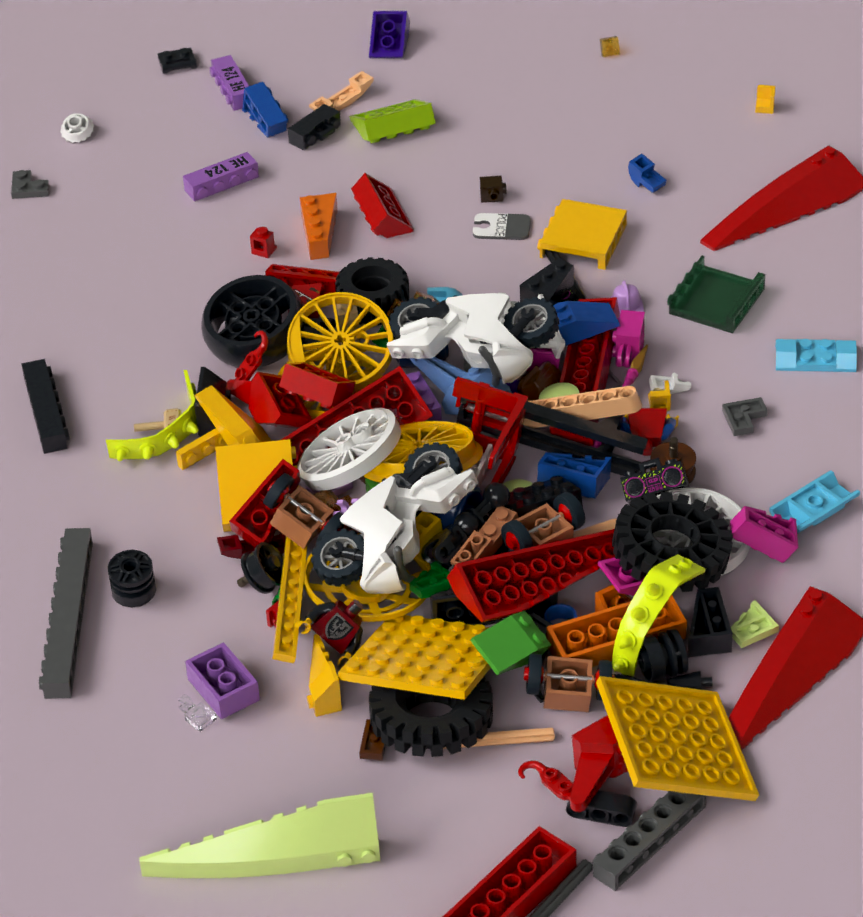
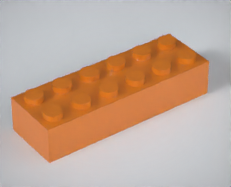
(595, 633)

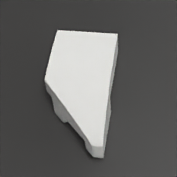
(675, 384)

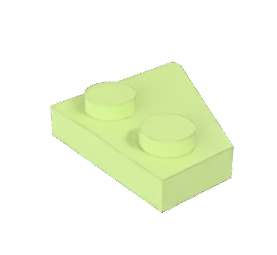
(753, 626)

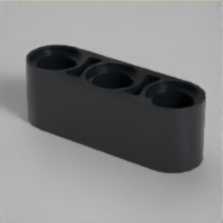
(607, 809)

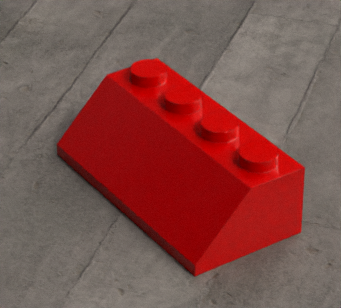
(381, 207)

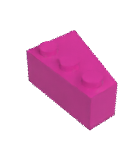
(765, 533)

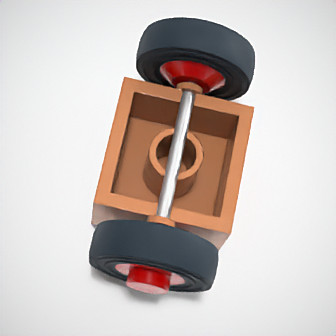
(301, 513)
(545, 524)
(566, 681)

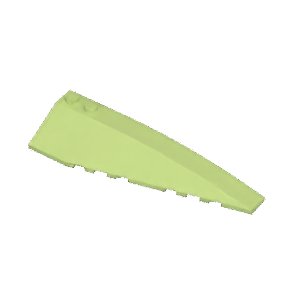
(315, 838)

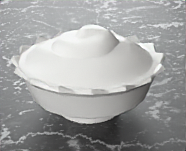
(77, 128)

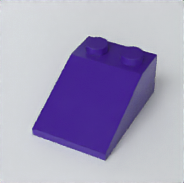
(389, 34)

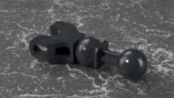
(455, 535)

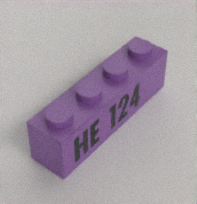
(230, 80)
(220, 176)

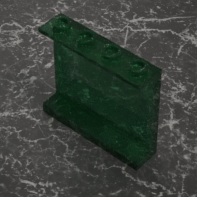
(715, 297)

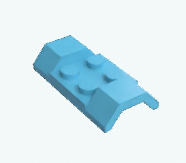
(816, 355)
(814, 502)

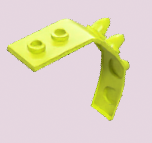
(162, 441)
(646, 606)

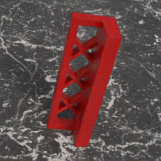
(300, 276)

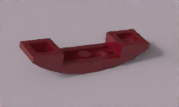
(233, 547)

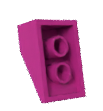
(619, 577)

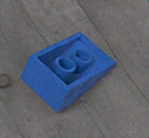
(584, 319)

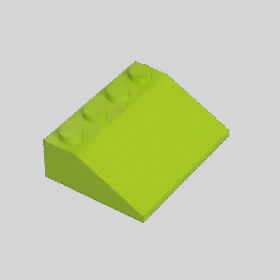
(393, 120)

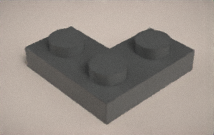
(26, 188)
(741, 412)

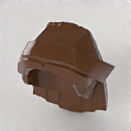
(538, 379)

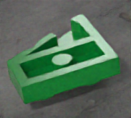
(430, 582)

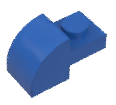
(643, 173)

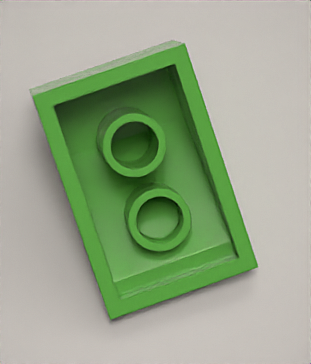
(510, 643)

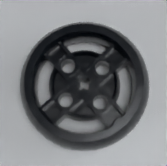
(247, 307)

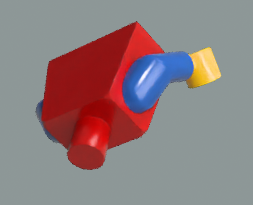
(650, 424)

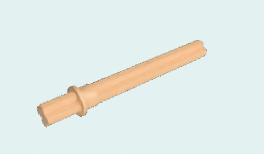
(515, 737)

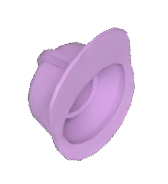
(628, 297)

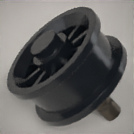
(262, 568)

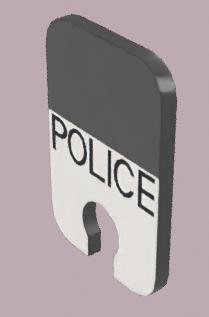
(502, 226)

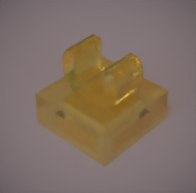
(609, 46)

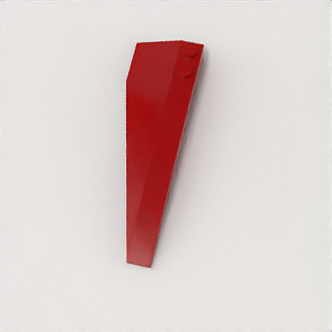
(389, 391)

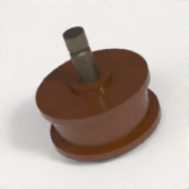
(678, 451)

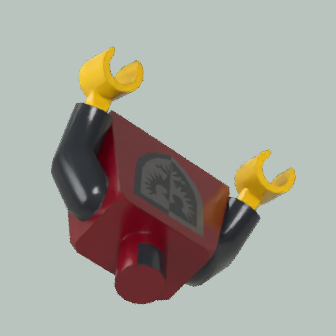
(336, 625)

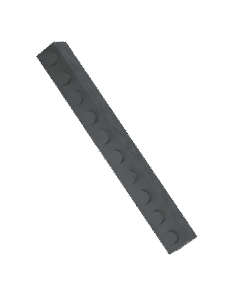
(67, 614)

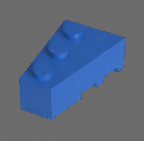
(264, 109)
(585, 473)

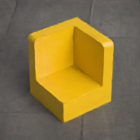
(765, 99)
(660, 399)

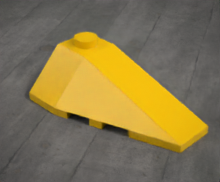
(229, 419)
(323, 682)

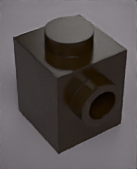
(492, 189)

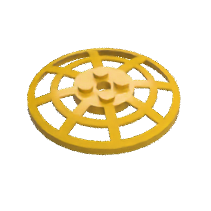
(355, 591)

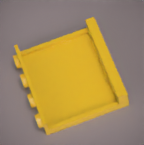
(584, 231)
(244, 468)

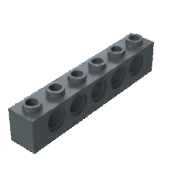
(646, 837)

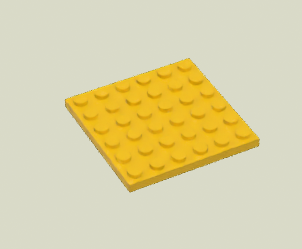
(419, 657)
(676, 739)

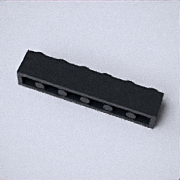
(45, 406)

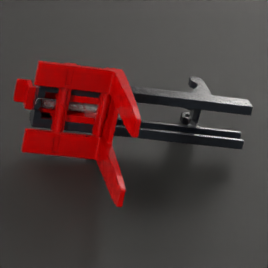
(503, 416)

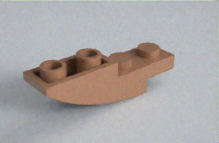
(488, 539)

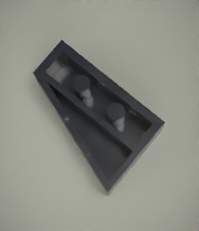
(552, 282)
(710, 625)

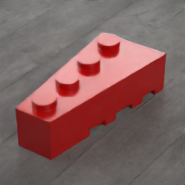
(254, 517)

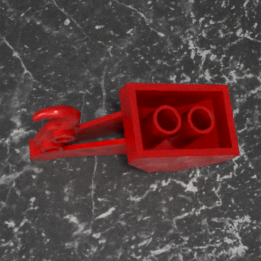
(265, 398)
(595, 760)

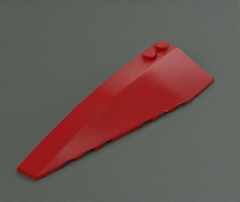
(800, 191)
(524, 577)
(804, 651)

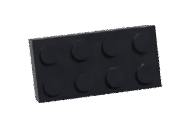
(539, 493)

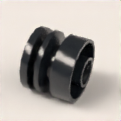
(131, 578)
(663, 655)

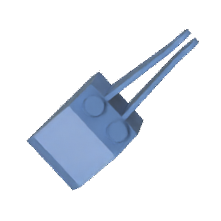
(445, 374)

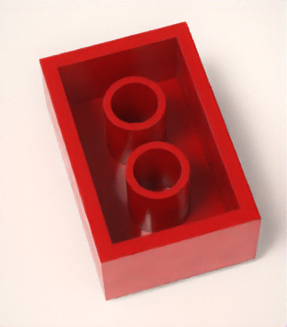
(316, 384)

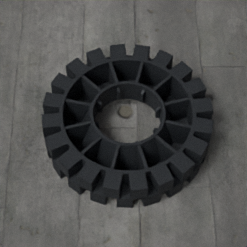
(641, 551)
(399, 726)

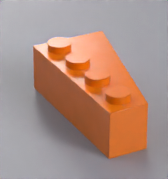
(318, 219)

